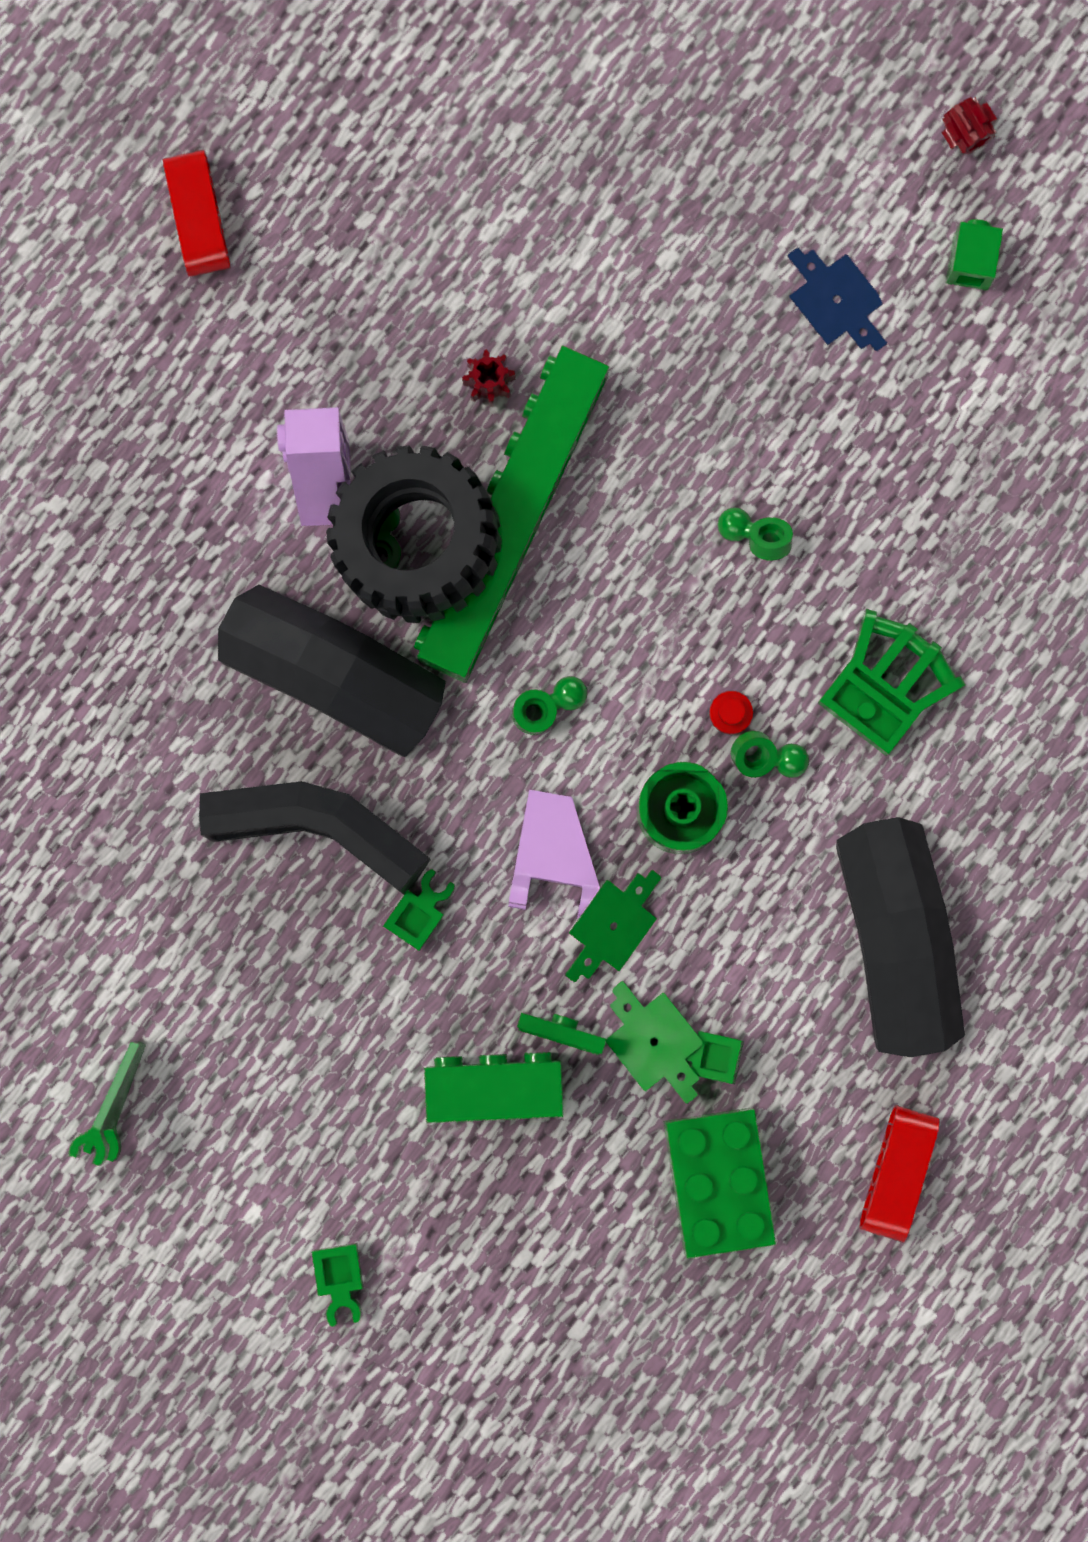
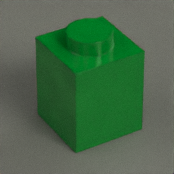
(974, 254)

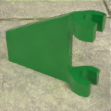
(105, 1124)

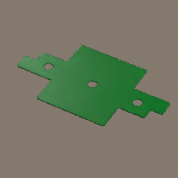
(594, 925)
(675, 1042)

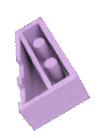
(317, 460)

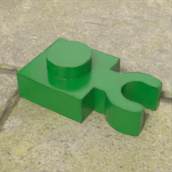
(416, 916)
(717, 1057)
(338, 1274)

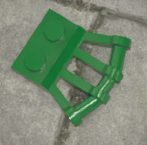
(870, 703)

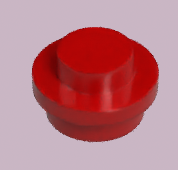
(731, 712)

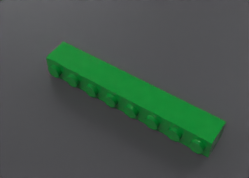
(521, 501)

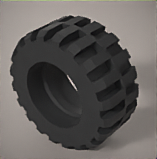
(381, 491)

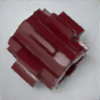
(969, 125)
(490, 389)

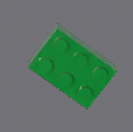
(493, 1088)
(719, 1182)

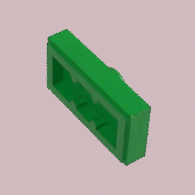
(561, 1031)

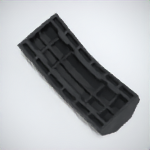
(330, 668)
(317, 811)
(902, 937)

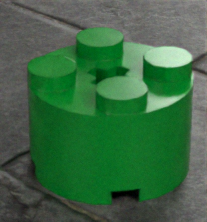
(700, 792)

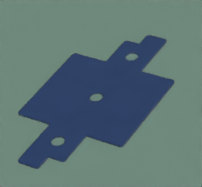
(841, 280)

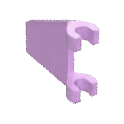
(552, 850)

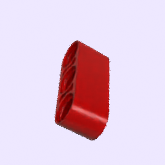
(196, 213)
(901, 1174)

